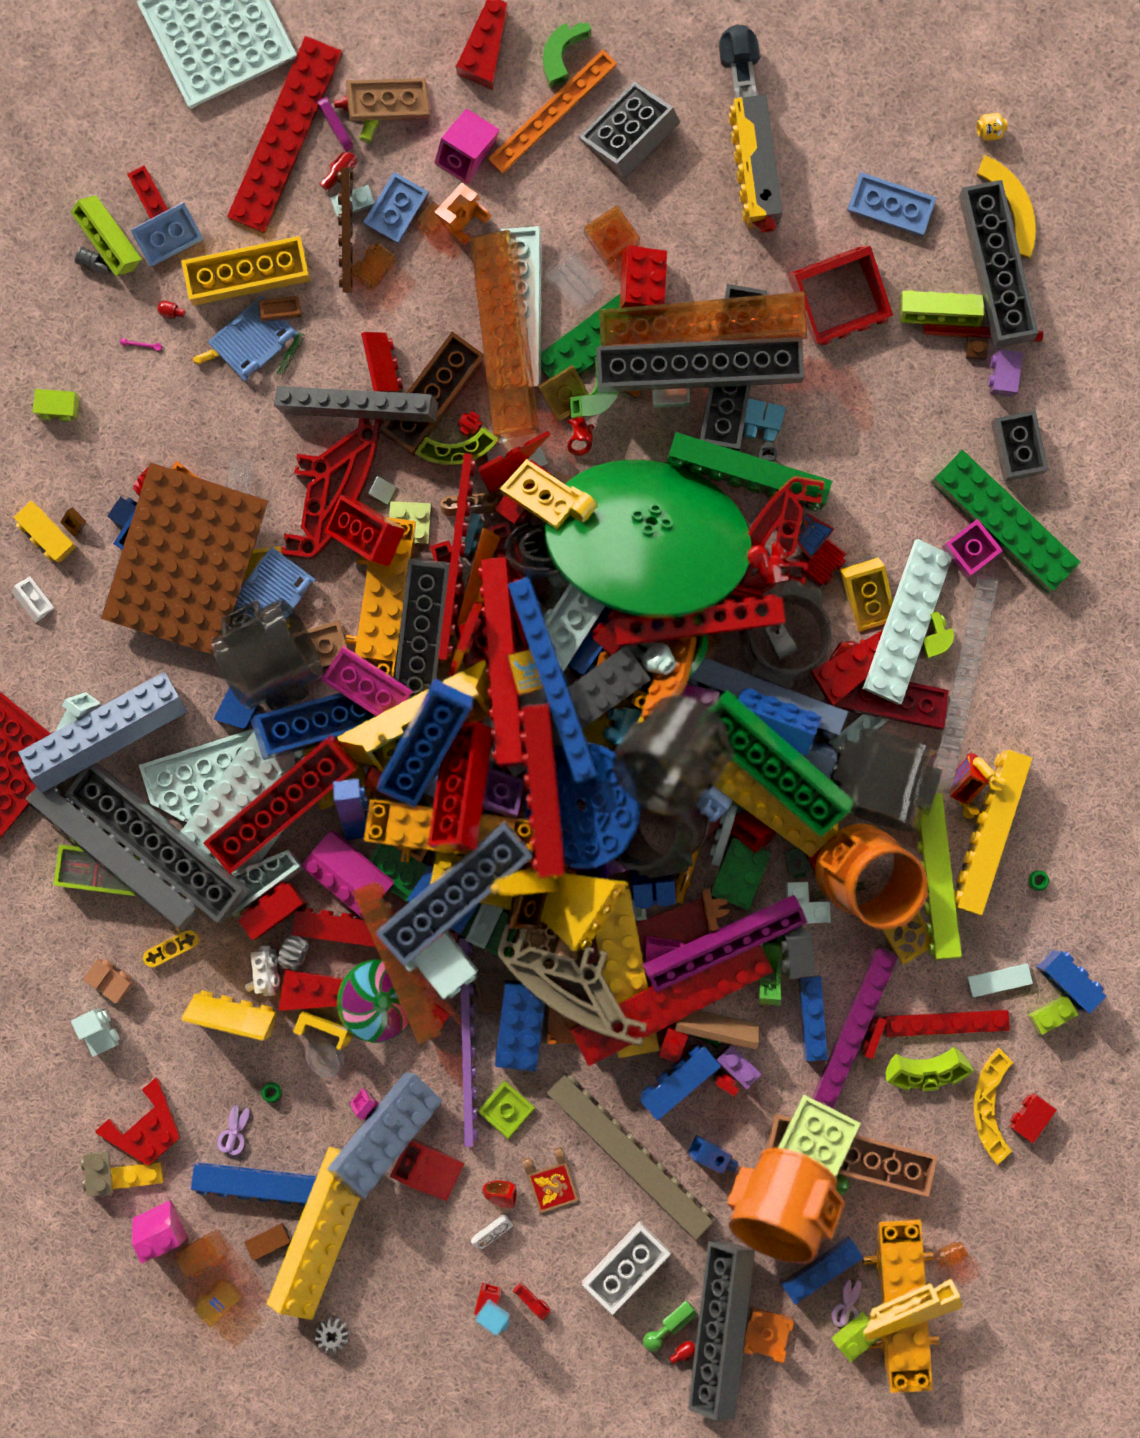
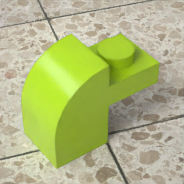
(940, 640)

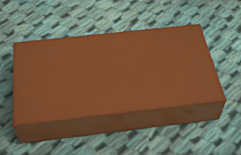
(279, 308)
(267, 1241)

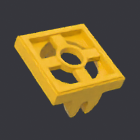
(903, 956)

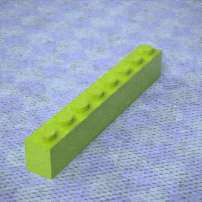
(941, 900)

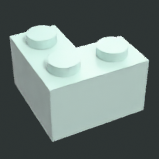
(814, 911)
(96, 1031)

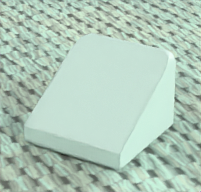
(382, 490)

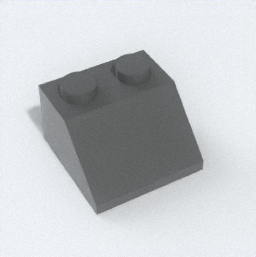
(798, 953)

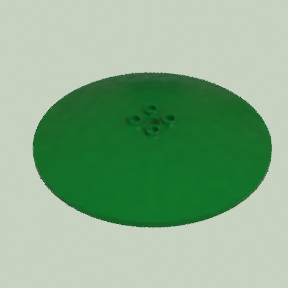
(648, 570)

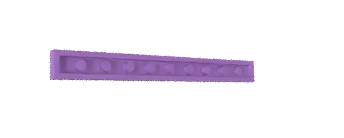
(468, 1053)

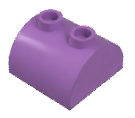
(502, 793)

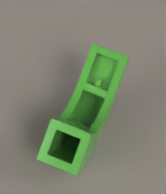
(556, 45)
(592, 404)
(770, 985)

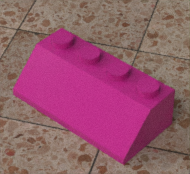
(343, 869)

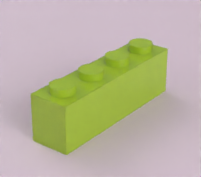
(105, 235)
(941, 308)

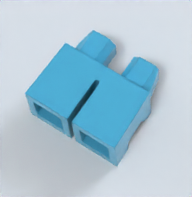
(771, 423)
(624, 719)

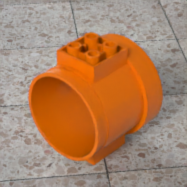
(844, 859)
(785, 1206)

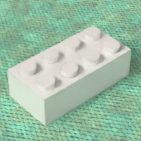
(626, 1267)

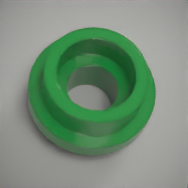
(1045, 880)
(271, 1099)

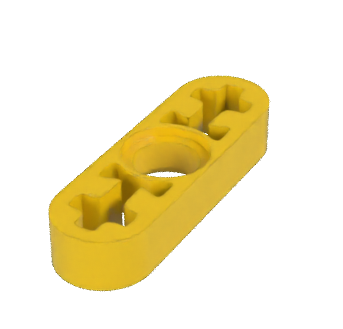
(187, 946)

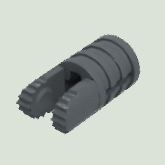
(91, 261)
(770, 448)

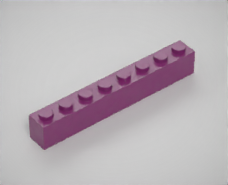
(725, 943)
(854, 1027)

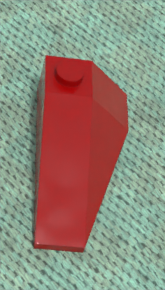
(500, 469)

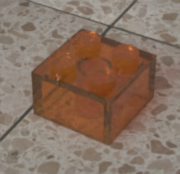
(611, 235)
(203, 1252)

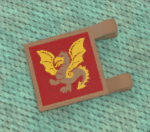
(551, 1185)

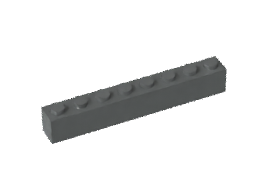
(356, 404)

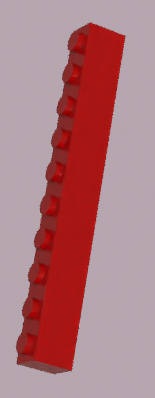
(501, 642)

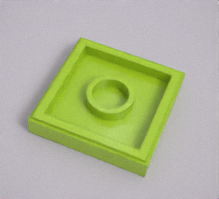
(506, 1109)

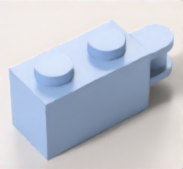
(713, 803)

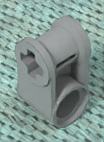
(782, 643)

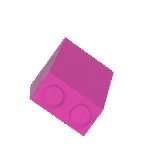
(466, 145)
(157, 1232)

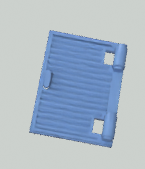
(251, 340)
(274, 580)

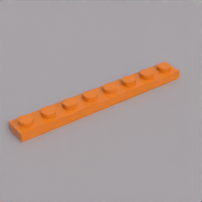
(552, 111)

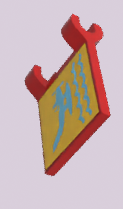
(523, 672)

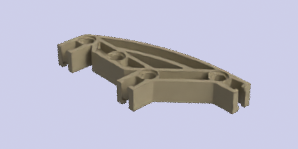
(530, 971)

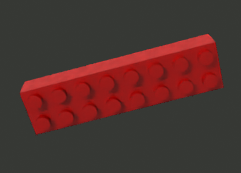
(543, 790)
(280, 804)

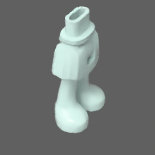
(657, 658)

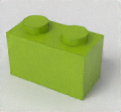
(55, 404)
(1052, 1015)
(852, 1339)

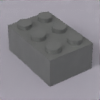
(1019, 446)

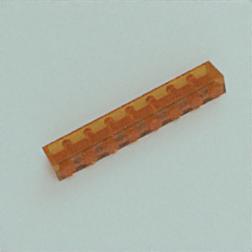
(406, 983)

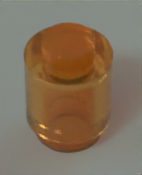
(951, 1254)

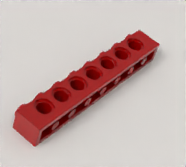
(773, 618)

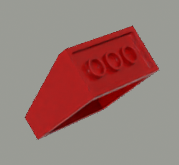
(871, 272)

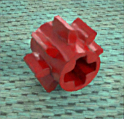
(469, 423)

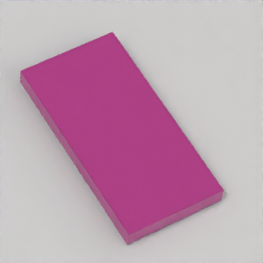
(364, 683)

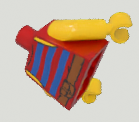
(970, 780)

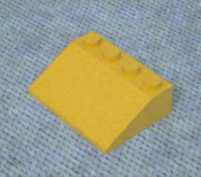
(230, 1015)

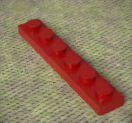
(947, 1023)

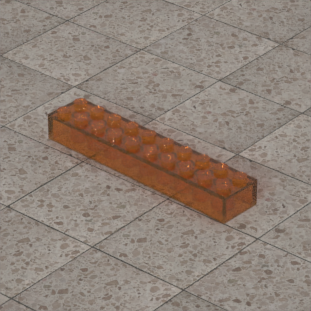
(706, 320)
(504, 334)

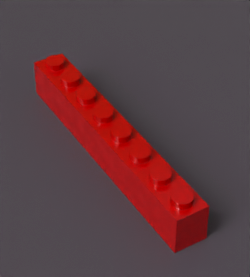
(337, 928)

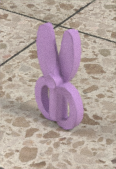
(235, 1127)
(849, 1298)

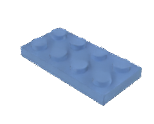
(891, 204)

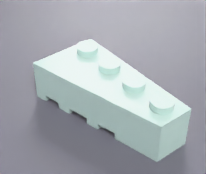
(265, 877)

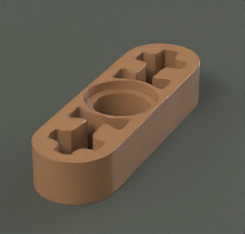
(483, 498)

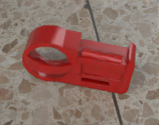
(532, 1301)

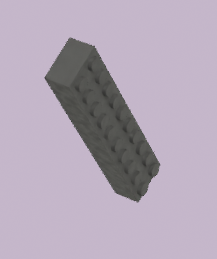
(700, 364)
(157, 842)

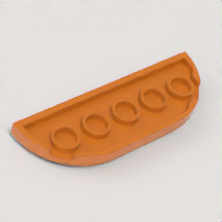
(675, 681)

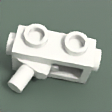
(265, 971)

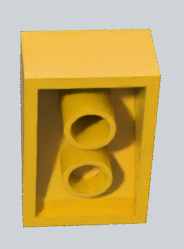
(867, 593)

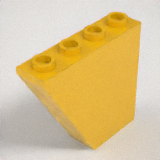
(580, 907)

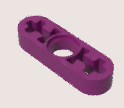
(335, 124)

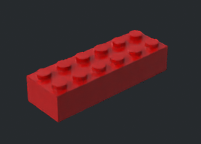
(461, 790)

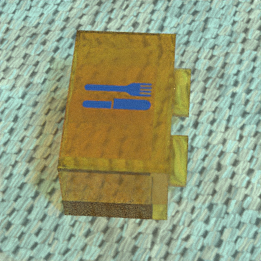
(217, 1302)

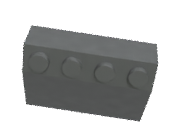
(630, 129)

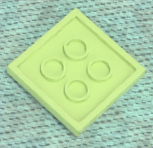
(820, 1133)

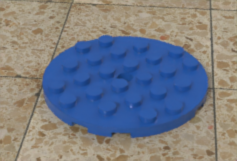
(608, 819)

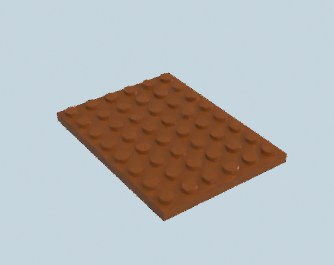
(184, 558)

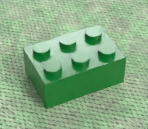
(739, 874)

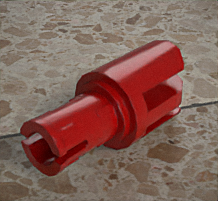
(344, 160)

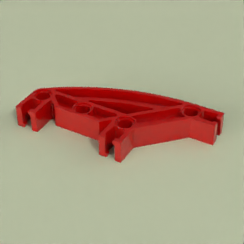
(350, 450)
(780, 510)

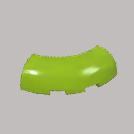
(453, 453)
(928, 1073)

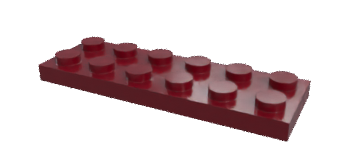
(920, 706)

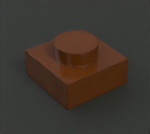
(977, 348)
(73, 521)

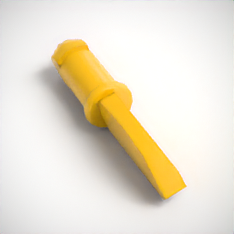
(211, 354)

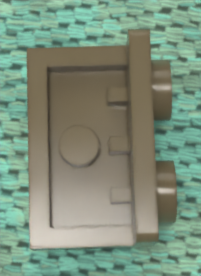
(97, 1173)

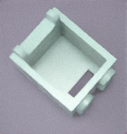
(445, 966)

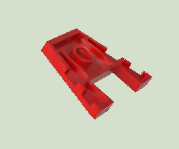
(466, 642)
(151, 1134)

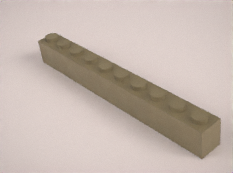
(630, 1156)

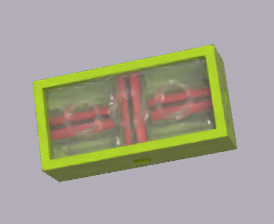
(80, 871)

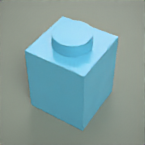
(493, 1318)

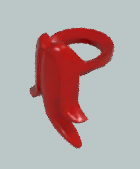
(581, 433)

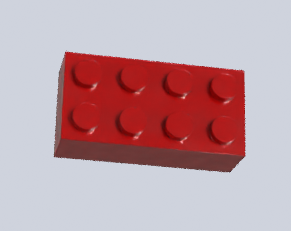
(364, 530)

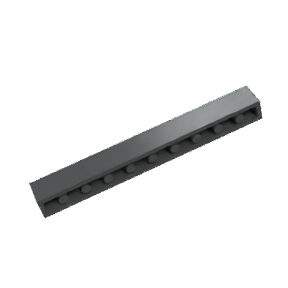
(113, 858)

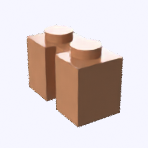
(108, 980)

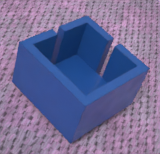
(652, 890)

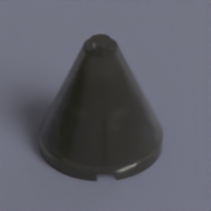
(530, 558)

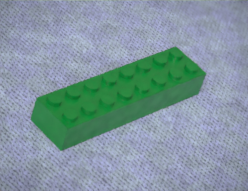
(741, 469)
(1006, 521)
(781, 767)

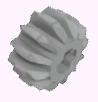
(293, 952)
(331, 1328)

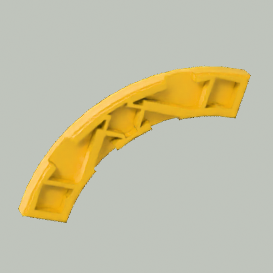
(1017, 200)
(985, 1106)

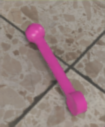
(157, 346)

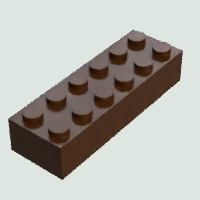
(445, 380)

